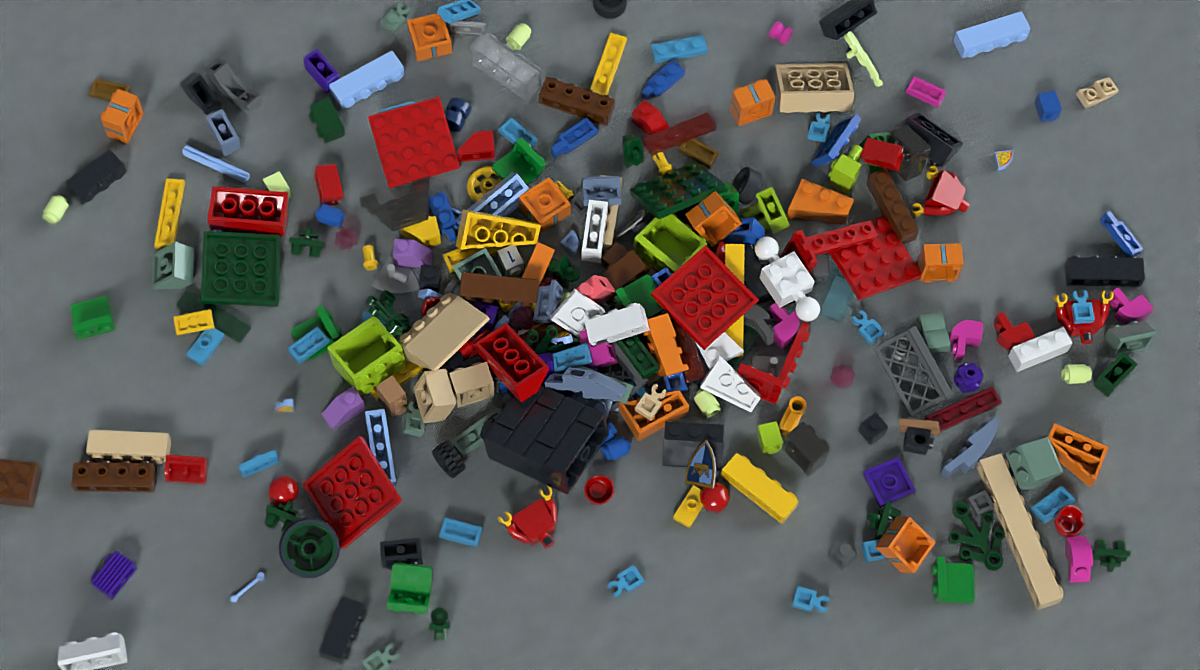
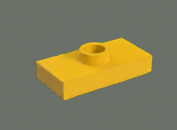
(193, 322)
(689, 508)

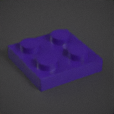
(889, 482)

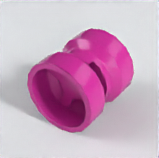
(782, 33)

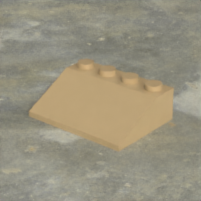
(814, 87)
(441, 332)

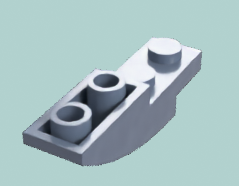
(590, 383)
(974, 449)

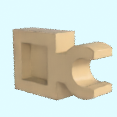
(650, 404)

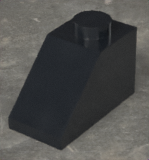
(200, 93)

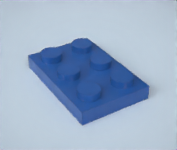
(837, 139)

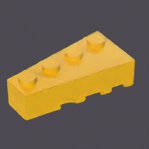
(490, 230)

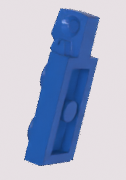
(663, 80)
(574, 137)
(445, 218)
(1121, 235)

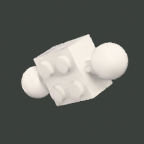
(787, 279)

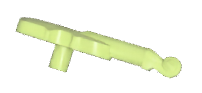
(856, 50)

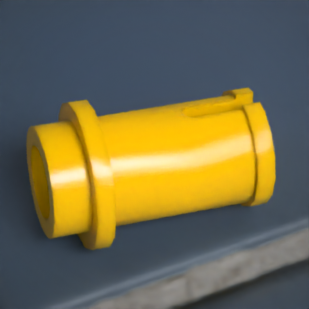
(662, 163)
(567, 193)
(370, 262)

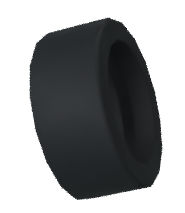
(609, 13)
(747, 184)

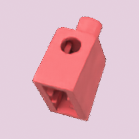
(594, 289)

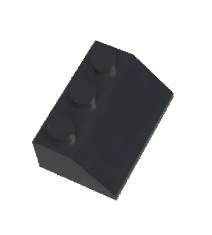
(943, 144)
(684, 438)

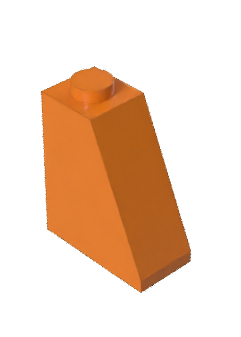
(539, 262)

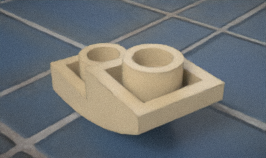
(1097, 93)

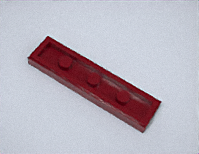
(966, 408)

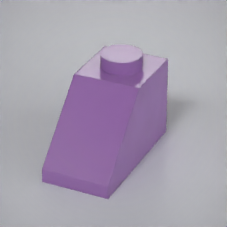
(411, 254)
(343, 408)

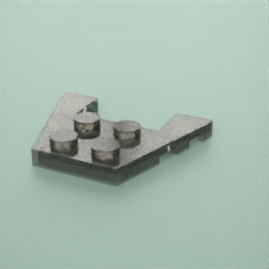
(401, 211)

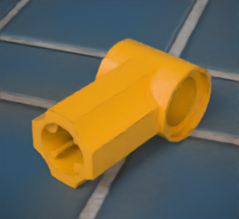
(792, 417)

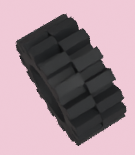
(448, 459)

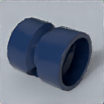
(456, 114)

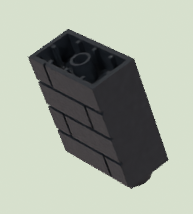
(545, 437)

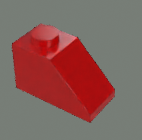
(648, 118)
(477, 147)

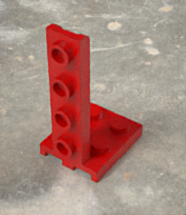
(809, 247)
(769, 385)

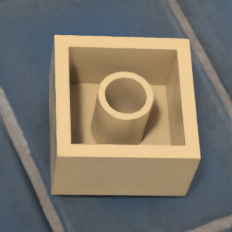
(472, 384)
(435, 395)

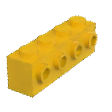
(759, 488)

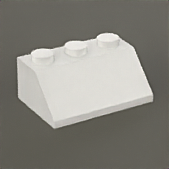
(93, 653)

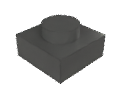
(577, 204)
(981, 503)

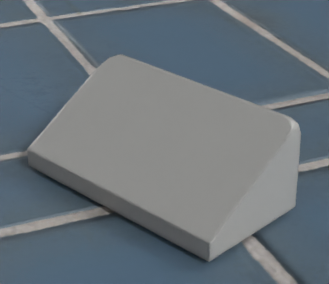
(467, 27)

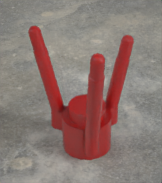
(468, 348)

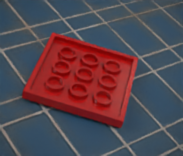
(413, 142)
(877, 263)
(704, 297)
(352, 492)

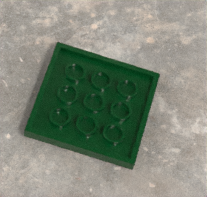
(677, 189)
(240, 269)

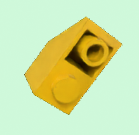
(425, 232)

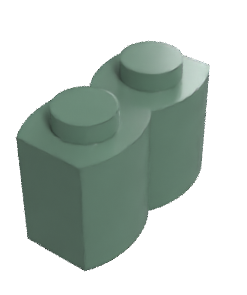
(933, 331)

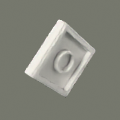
(575, 311)

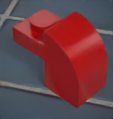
(1010, 335)

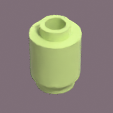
(518, 36)
(55, 209)
(1076, 373)
(707, 403)

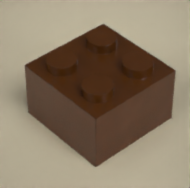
(19, 482)

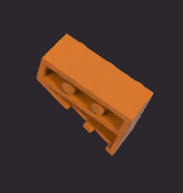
(819, 203)
(664, 346)
(672, 409)
(1078, 453)

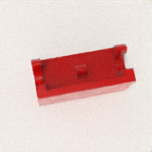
(882, 154)
(328, 184)
(186, 469)

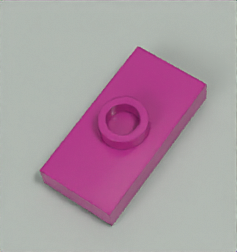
(926, 91)

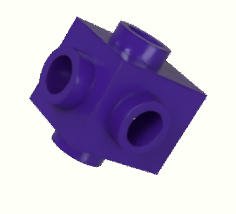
(492, 312)
(968, 377)

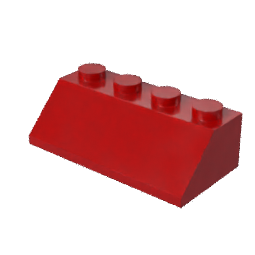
(248, 211)
(512, 361)

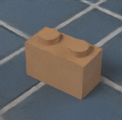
(392, 397)

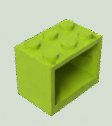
(667, 243)
(367, 356)

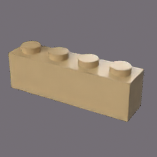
(128, 446)

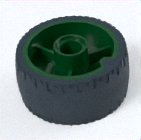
(293, 542)

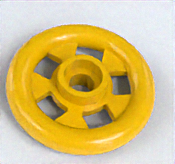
(474, 183)

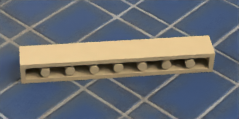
(1019, 531)

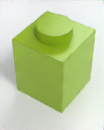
(769, 437)

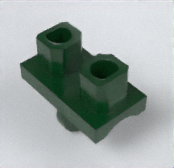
(632, 150)
(315, 246)
(564, 270)
(889, 513)
(275, 515)
(1110, 557)
(439, 623)

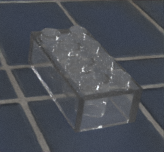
(506, 66)

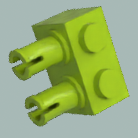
(846, 170)
(769, 206)

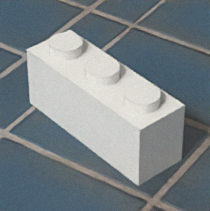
(594, 231)
(617, 324)
(1040, 349)

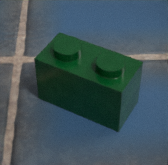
(326, 120)
(1115, 374)

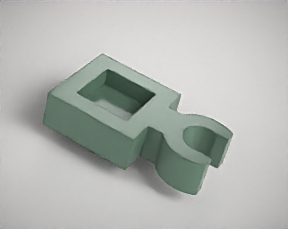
(395, 19)
(413, 421)
(380, 661)

